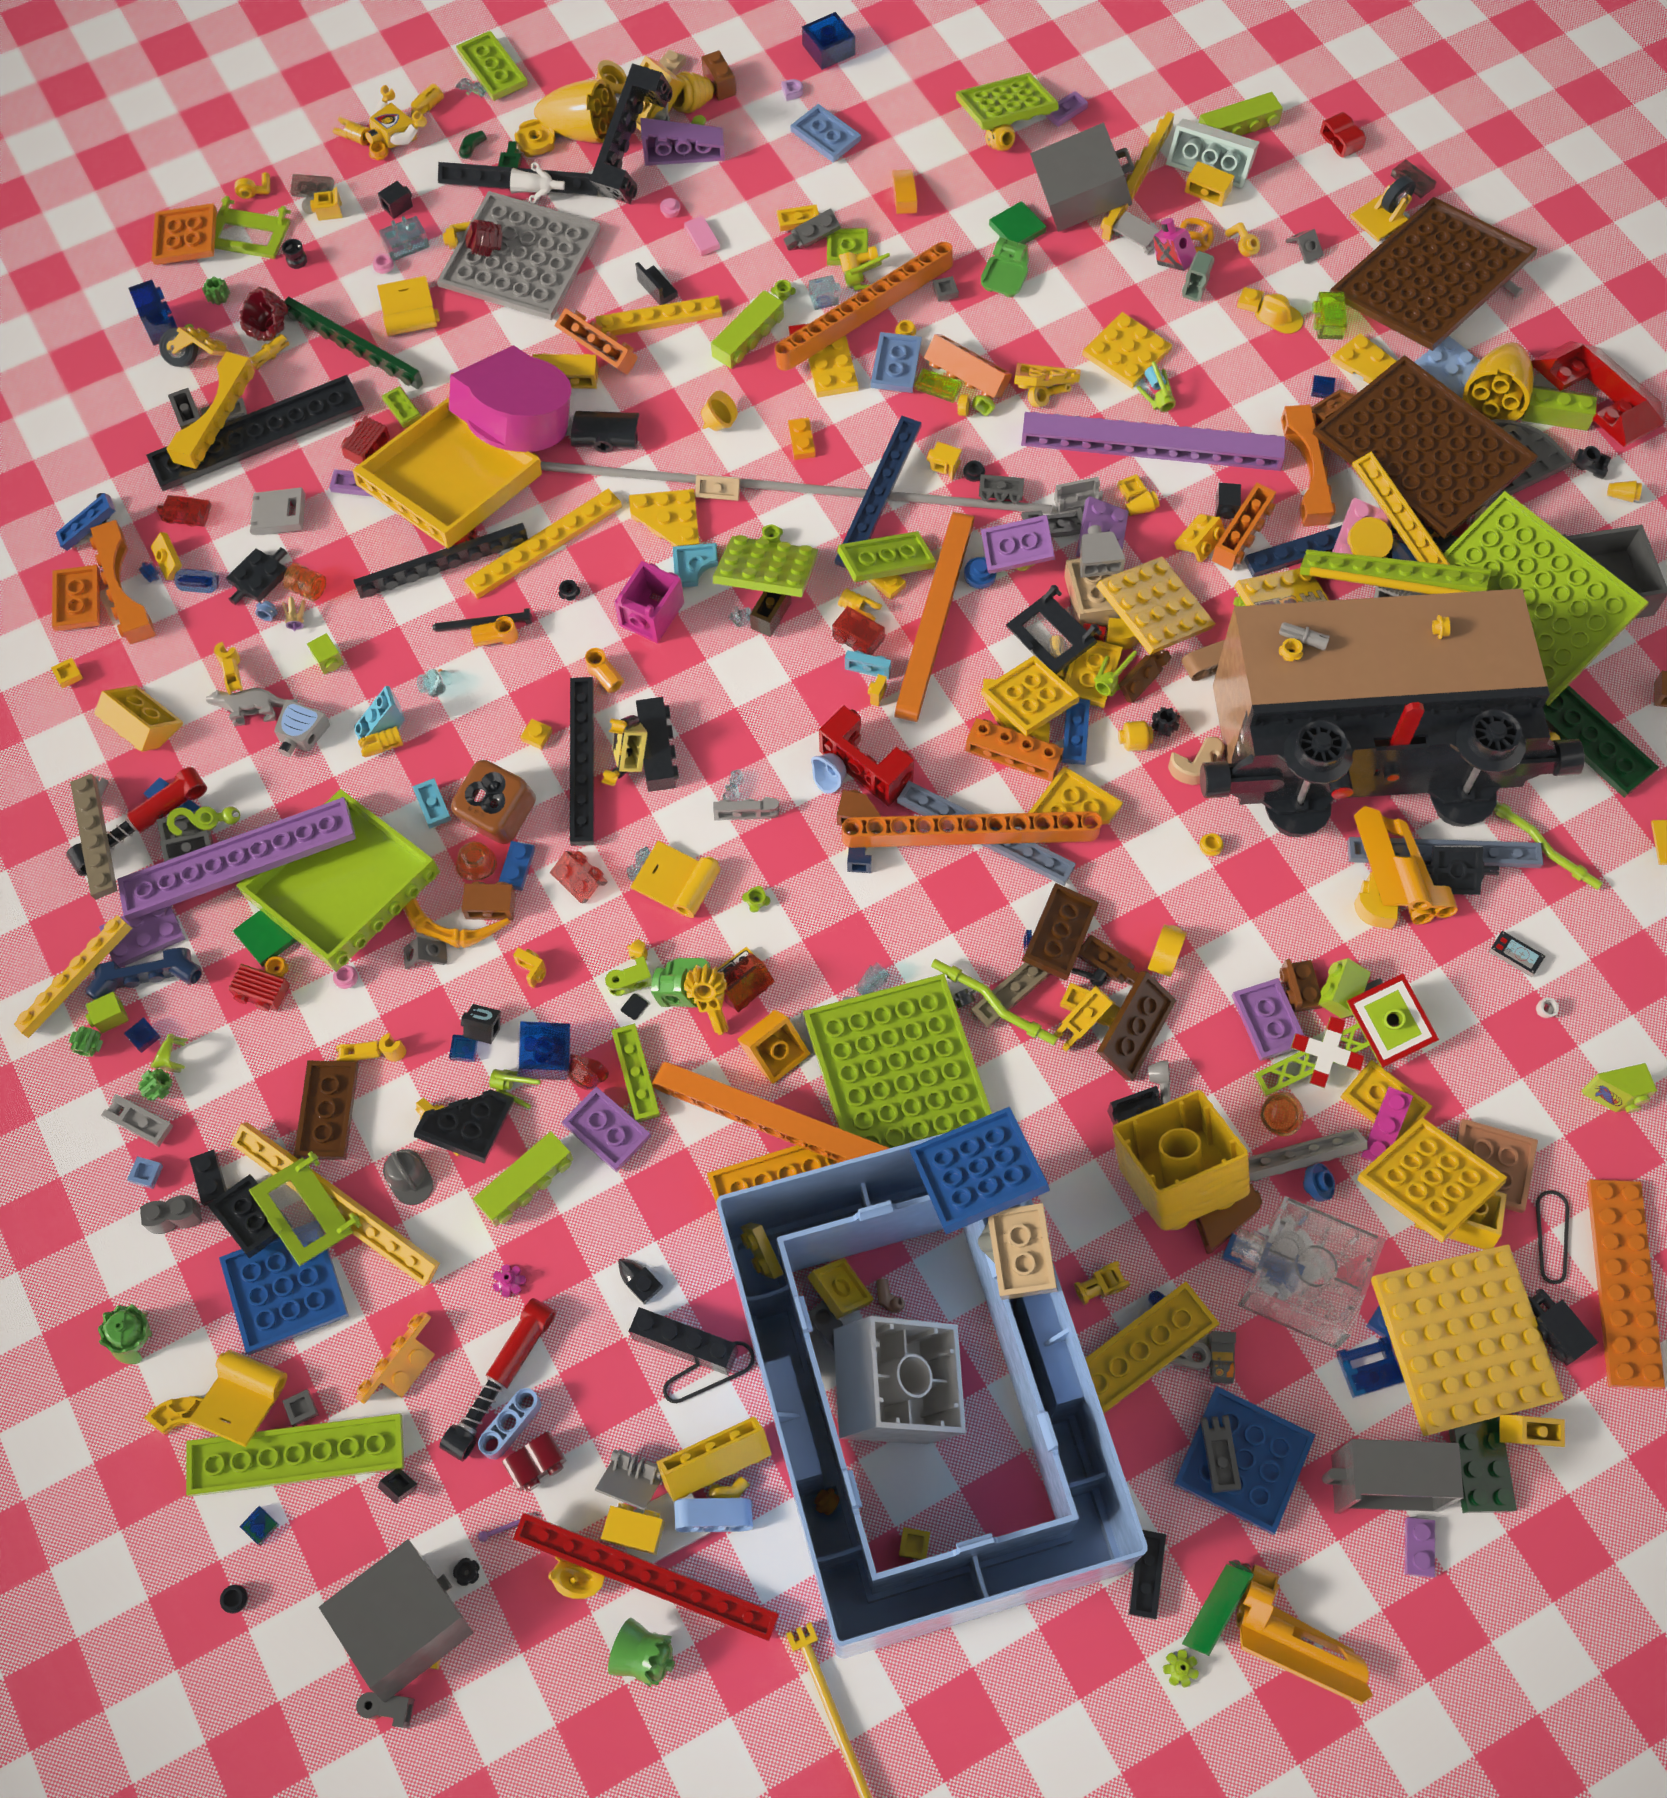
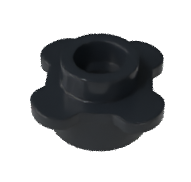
(964, 997)

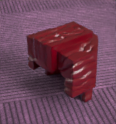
(483, 237)

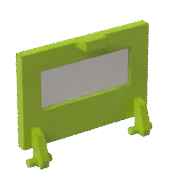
(250, 231)
(302, 1210)

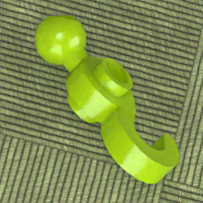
(204, 818)

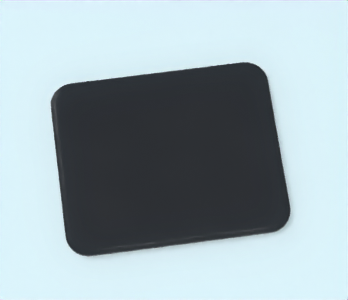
(634, 1006)

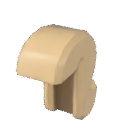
(1188, 771)

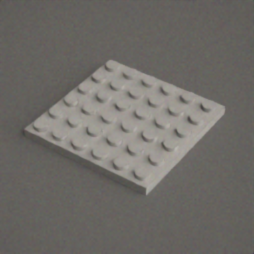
(535, 261)

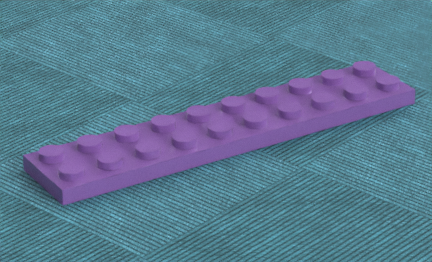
(235, 859)

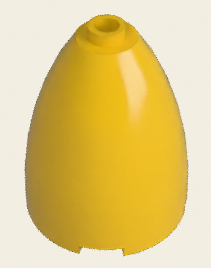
(579, 110)
(1501, 383)

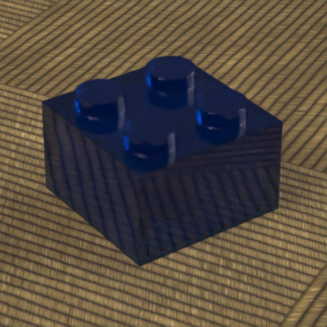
(828, 40)
(152, 310)
(543, 1050)

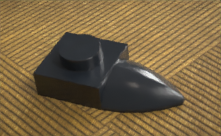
(639, 1280)

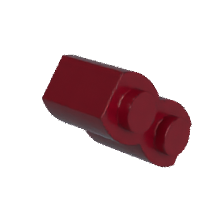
(534, 1461)

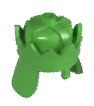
(125, 1333)
(641, 1654)

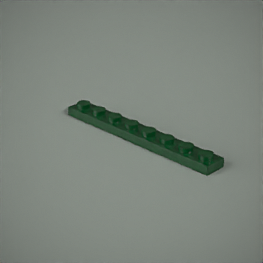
(354, 343)

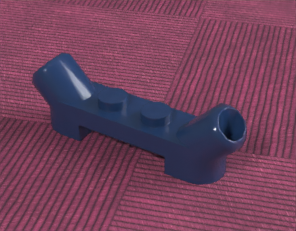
(175, 963)

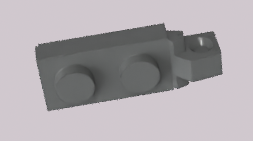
(813, 230)

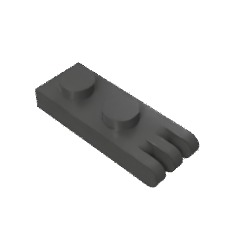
(1220, 1455)

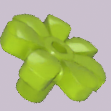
(1175, 1670)

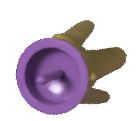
(293, 620)

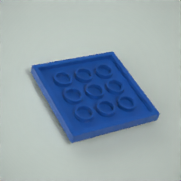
(978, 1170)
(279, 1298)
(1267, 1458)

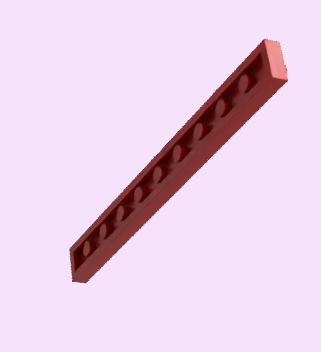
(646, 1576)

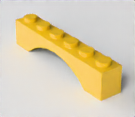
(193, 442)

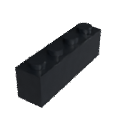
(658, 753)
(683, 1341)

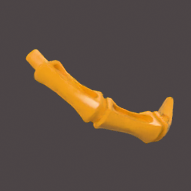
(453, 937)

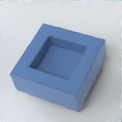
(145, 1172)

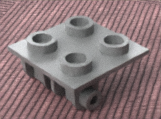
(630, 1480)

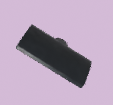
(604, 430)

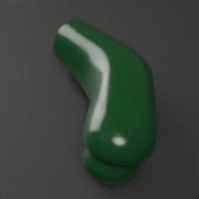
(470, 142)

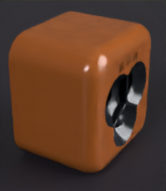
(510, 790)

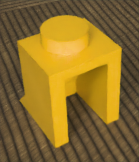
(327, 205)
(944, 459)

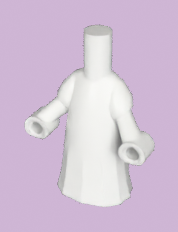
(530, 182)

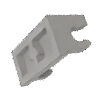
(1136, 230)
(1072, 495)

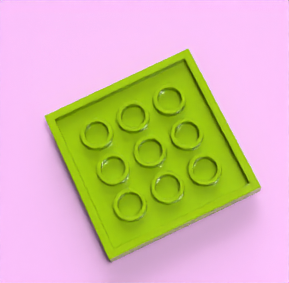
(1007, 101)
(766, 566)

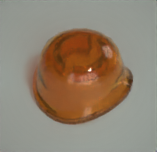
(475, 861)
(1282, 1114)

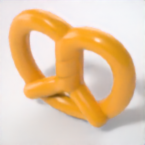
(1208, 229)

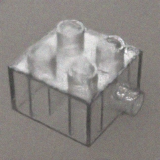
(1308, 1271)

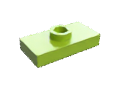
(401, 407)

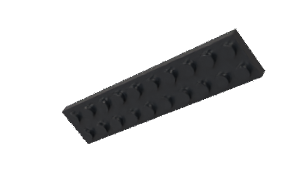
(264, 430)

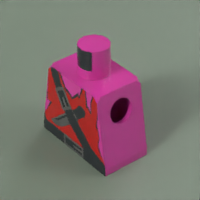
(1173, 246)

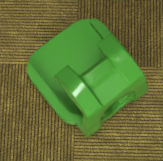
(1006, 269)
(669, 982)

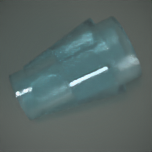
(872, 979)

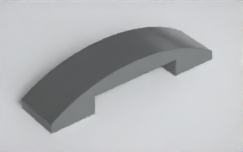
(1060, 524)

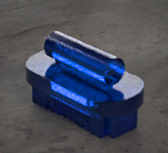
(196, 580)

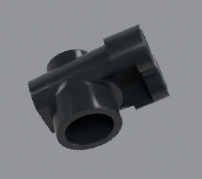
(1592, 461)

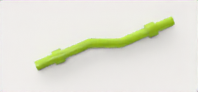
(1578, 872)
(1033, 1029)

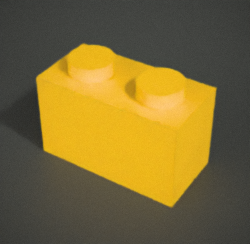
(1209, 183)
(1532, 1430)
(633, 1529)

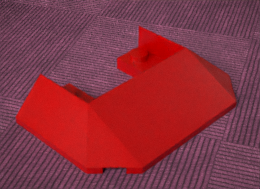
(1635, 408)

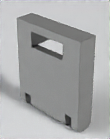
(271, 511)

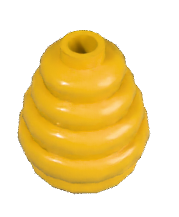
(694, 93)

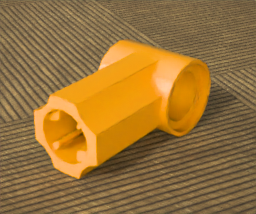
(493, 632)
(603, 671)

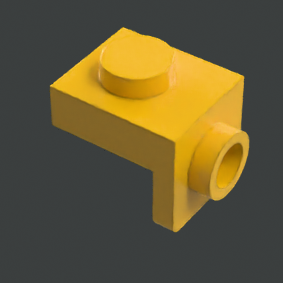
(531, 961)

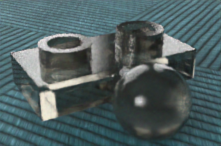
(1423, 182)
(307, 185)

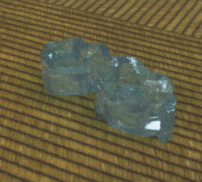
(468, 85)
(732, 789)
(641, 856)

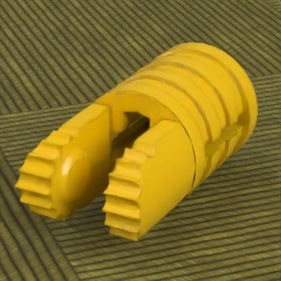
(427, 99)
(352, 131)
(857, 602)
(380, 742)

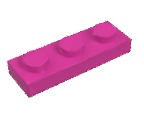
(1387, 1123)

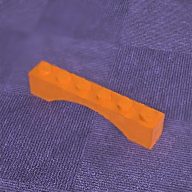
(1298, 428)
(111, 549)

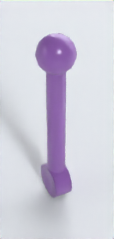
(483, 1535)

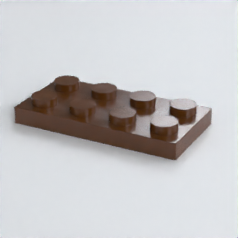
(1060, 931)
(1136, 1026)
(326, 1109)

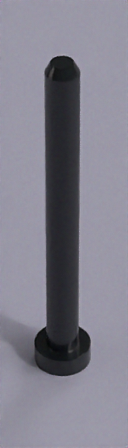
(468, 623)

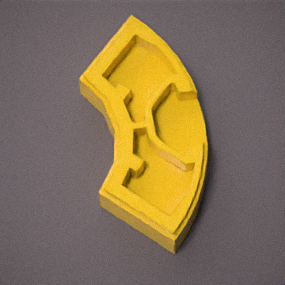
(173, 1413)

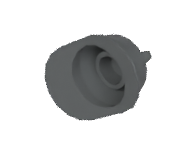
(408, 1177)

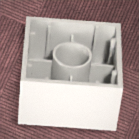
(898, 1380)

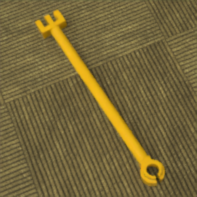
(804, 1644)

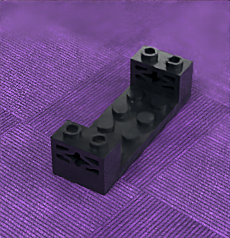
(640, 86)

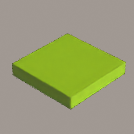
(844, 241)

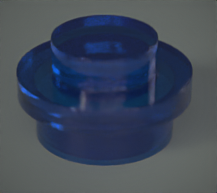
(149, 571)

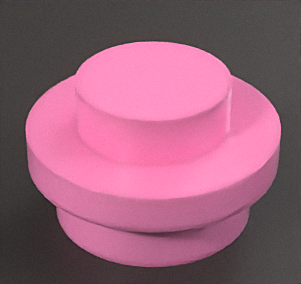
(670, 207)
(383, 263)
(345, 977)

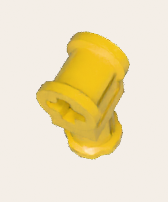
(1103, 1282)

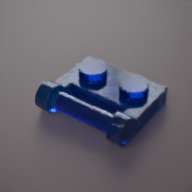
(1372, 1376)

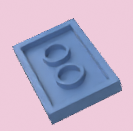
(825, 133)
(896, 362)

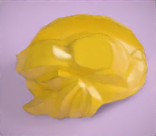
(575, 1580)

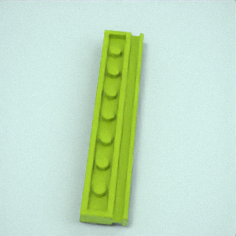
(1404, 570)

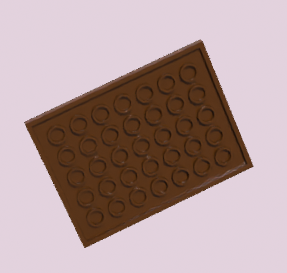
(1433, 272)
(1430, 444)

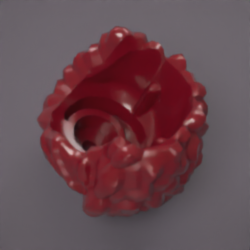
(263, 314)

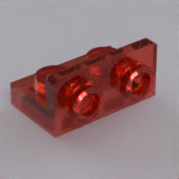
(184, 510)

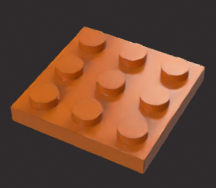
(184, 234)

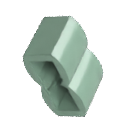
(1198, 276)

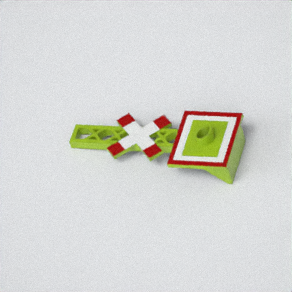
(1371, 1014)

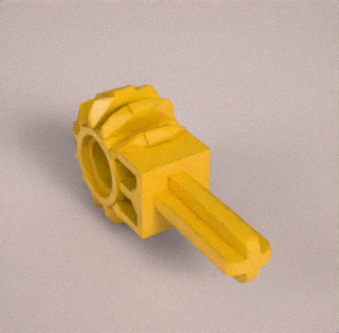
(708, 991)

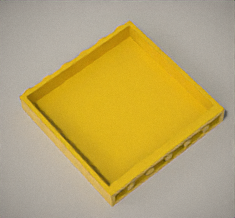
(444, 475)

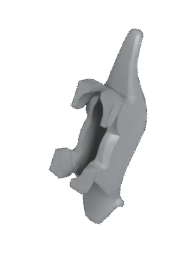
(247, 703)

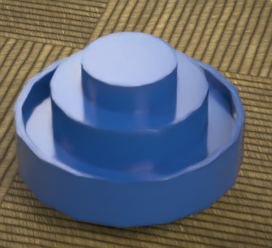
(977, 574)
(1319, 1182)

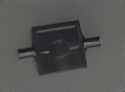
(257, 575)
(1459, 868)

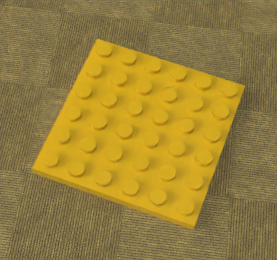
(1466, 1339)

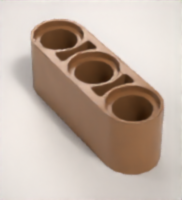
(1203, 661)

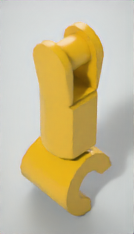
(229, 663)
(372, 1049)

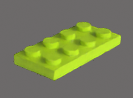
(491, 65)
(886, 556)

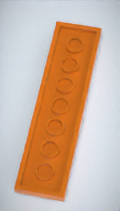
(1625, 1285)

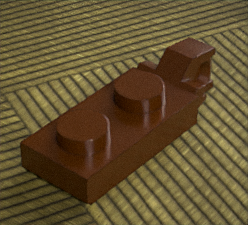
(1143, 674)
(1106, 958)

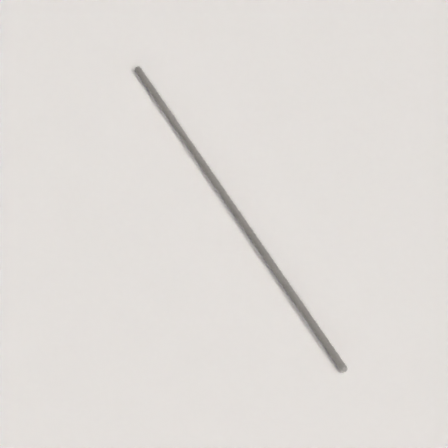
(796, 487)

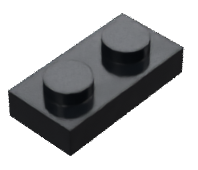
(208, 1176)

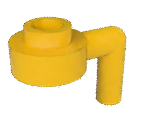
(247, 189)
(450, 237)
(1248, 244)
(1039, 395)

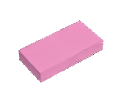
(702, 235)

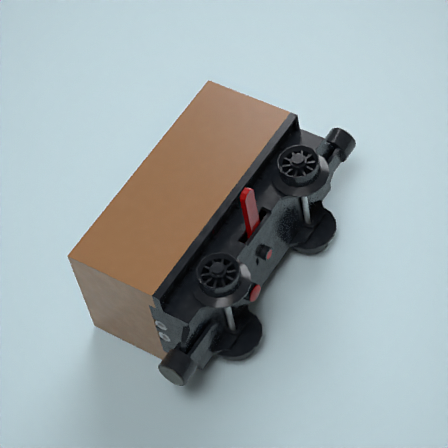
(1383, 707)

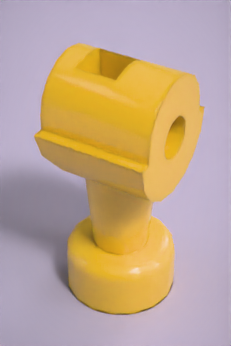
(850, 260)

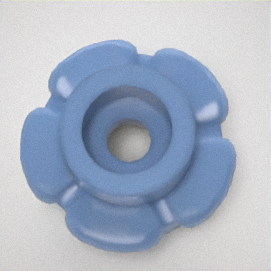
(266, 611)

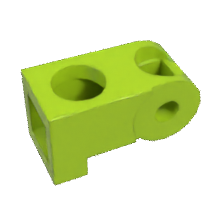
(629, 979)

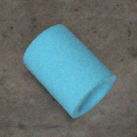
(1151, 377)

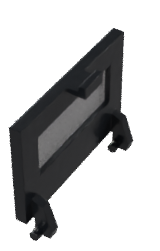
(1052, 632)

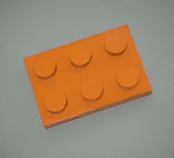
(75, 598)

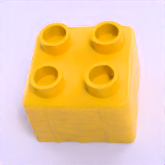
(1182, 1160)

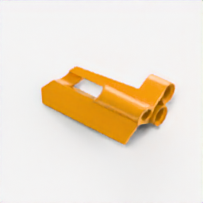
(1398, 878)
(1278, 1636)

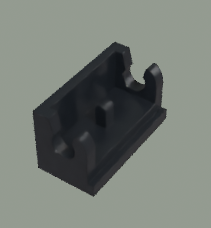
(1133, 1105)

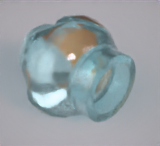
(434, 682)

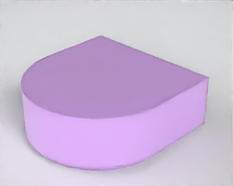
(792, 89)

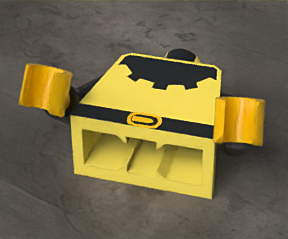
(627, 747)

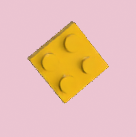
(764, 1256)
(840, 1288)

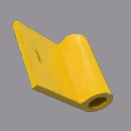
(407, 306)
(678, 880)
(239, 1396)

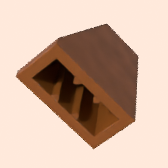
(1221, 1224)

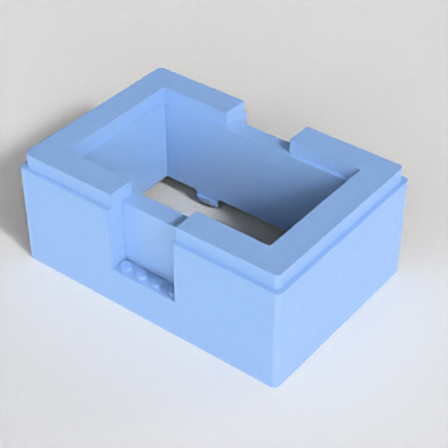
(1096, 1526)

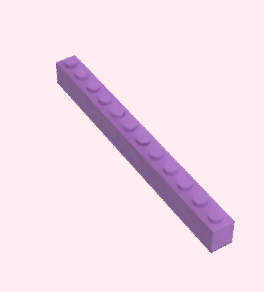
(1153, 441)

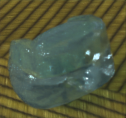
(740, 617)

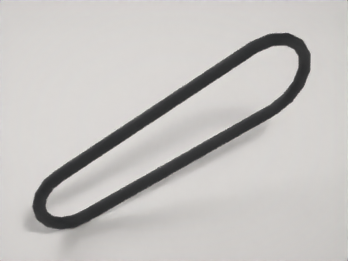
(1540, 1236)
(712, 1385)

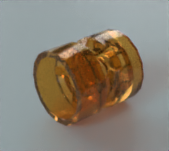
(304, 582)

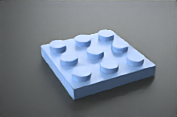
(1449, 364)

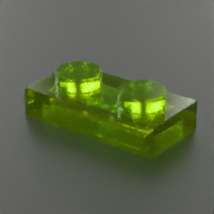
(938, 385)

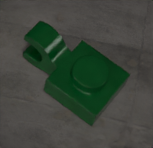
(512, 157)

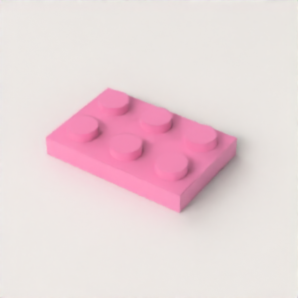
(1357, 510)

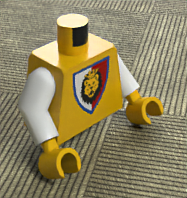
(391, 124)

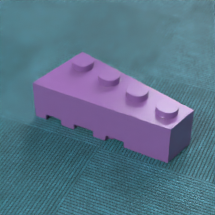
(680, 142)

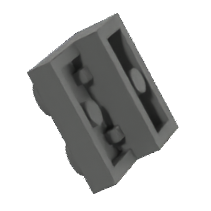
(191, 838)

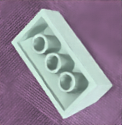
(1212, 147)

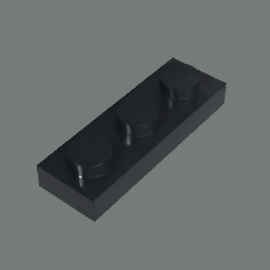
(1147, 1578)

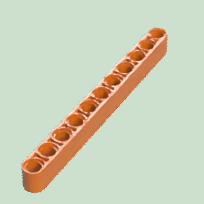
(863, 306)
(934, 617)
(980, 822)
(762, 1114)

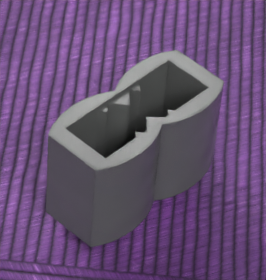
(178, 1212)

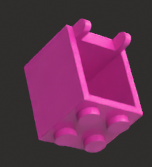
(640, 612)

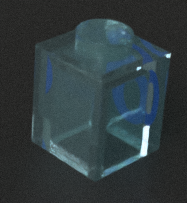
(824, 292)

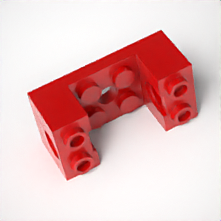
(887, 779)

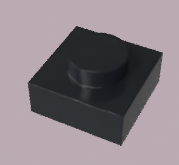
(397, 1485)

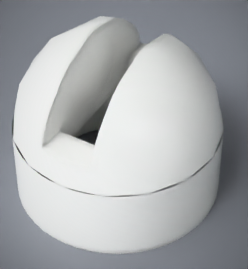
(1550, 1011)

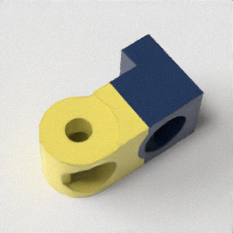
(858, 860)

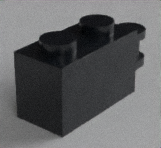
(1561, 1328)

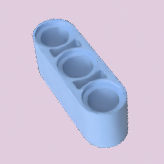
(511, 1410)
(713, 1515)

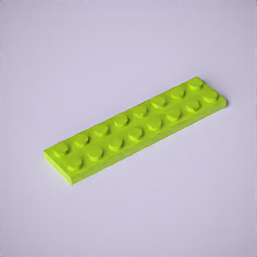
(295, 1455)

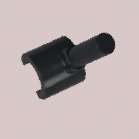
(1096, 978)

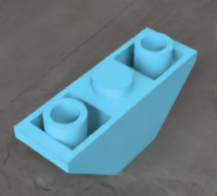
(382, 714)

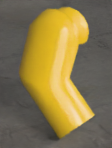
(732, 1491)

